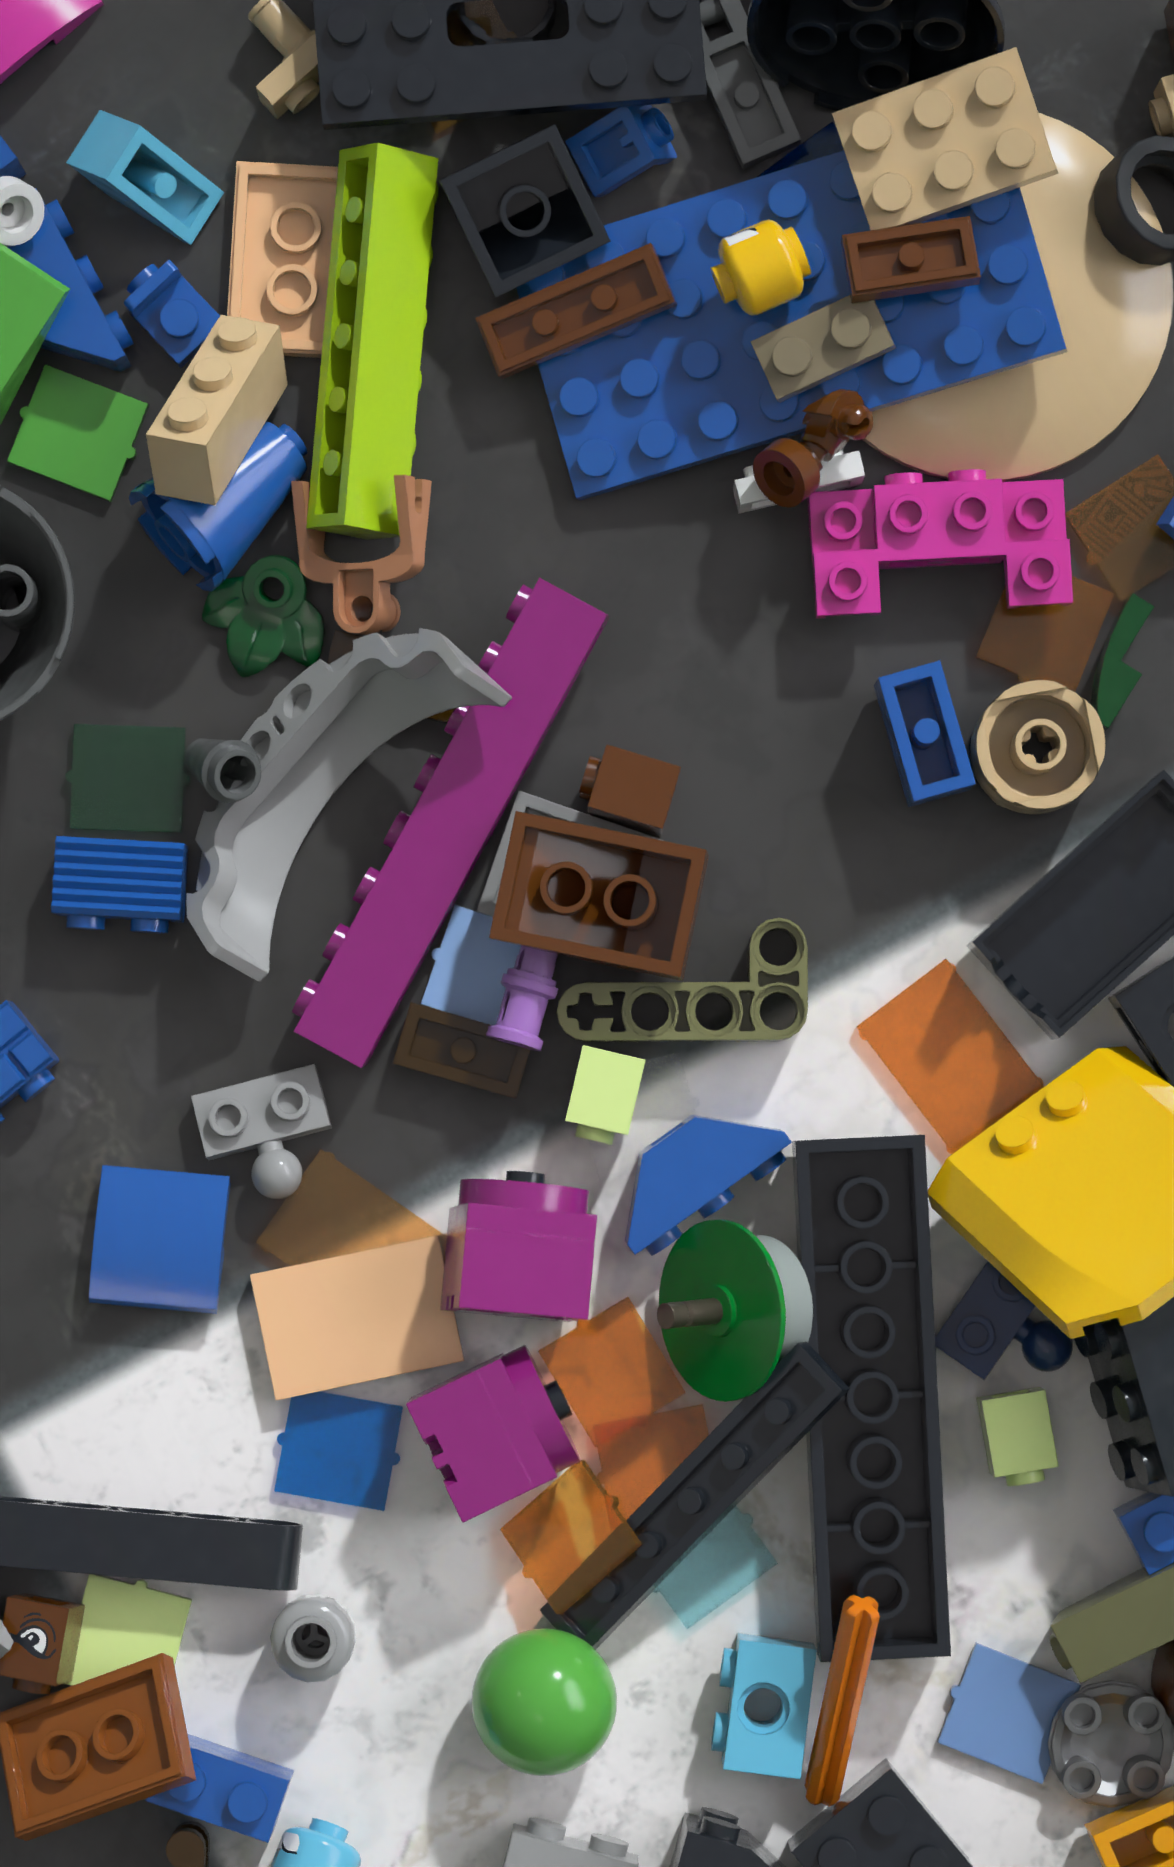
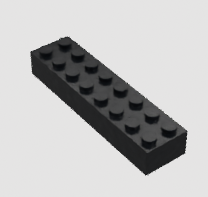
(879, 1446)

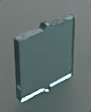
(716, 1569)

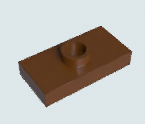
(910, 259)

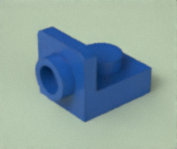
(622, 147)
(170, 311)

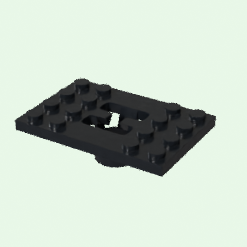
(399, 67)

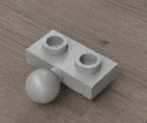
(261, 1117)

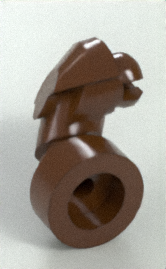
(791, 469)

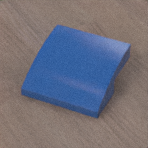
(159, 1239)

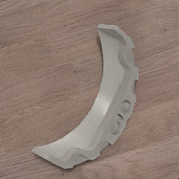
(306, 750)

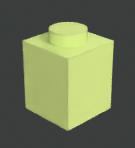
(604, 1094)
(1017, 1435)

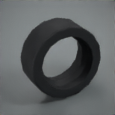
(1116, 208)

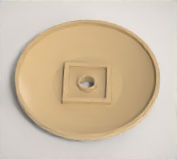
(1114, 332)

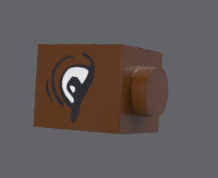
(44, 1641)

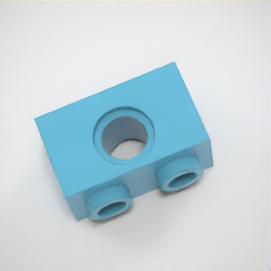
(771, 1745)

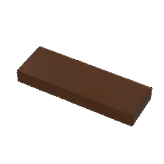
(576, 311)

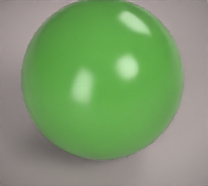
(544, 1702)

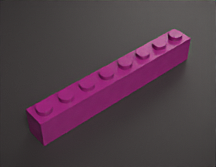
(449, 825)

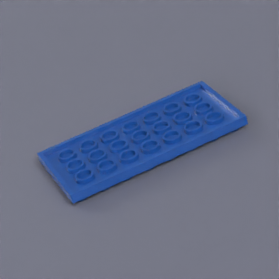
(689, 378)

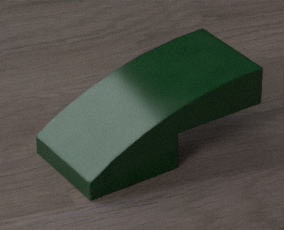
(1113, 677)

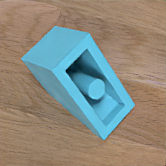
(145, 176)

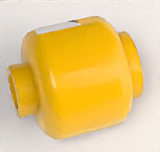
(761, 267)

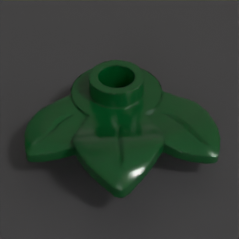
(264, 625)

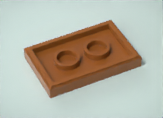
(95, 1747)

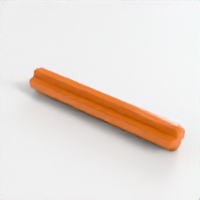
(842, 1700)

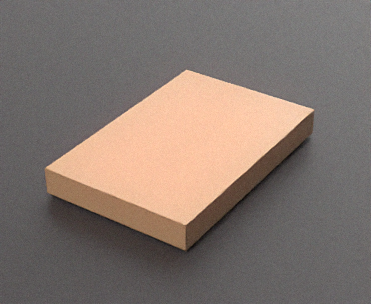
(283, 250)
(355, 1318)

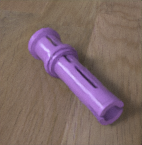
(525, 999)

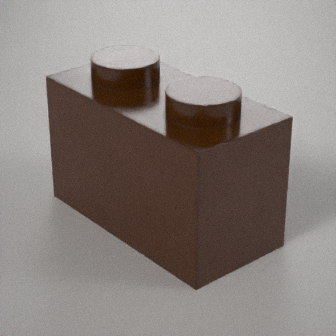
(629, 789)

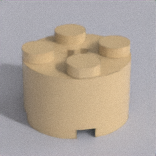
(1057, 718)

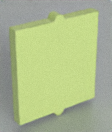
(126, 1625)

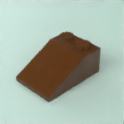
(599, 895)

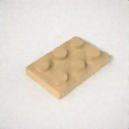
(945, 142)

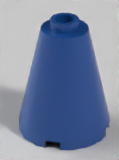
(219, 535)

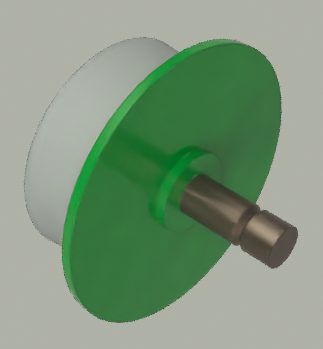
(731, 1308)

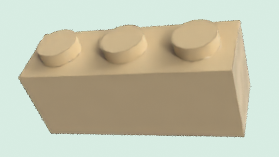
(217, 410)

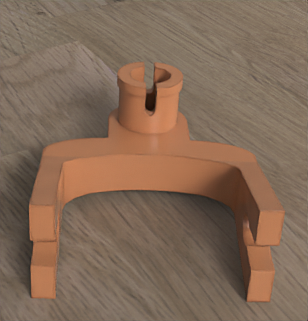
(367, 583)

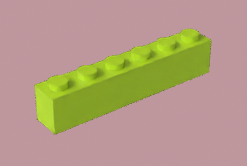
(372, 339)

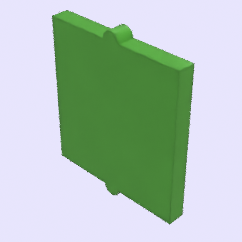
(78, 433)

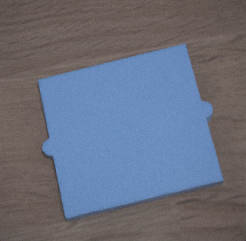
(1005, 1712)

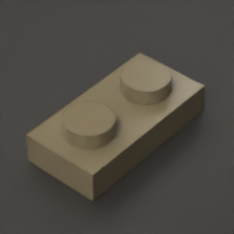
(822, 346)

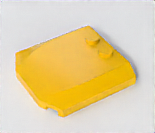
(1075, 1193)

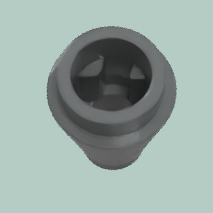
(223, 767)

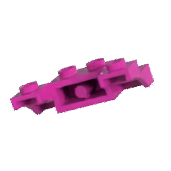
(939, 525)

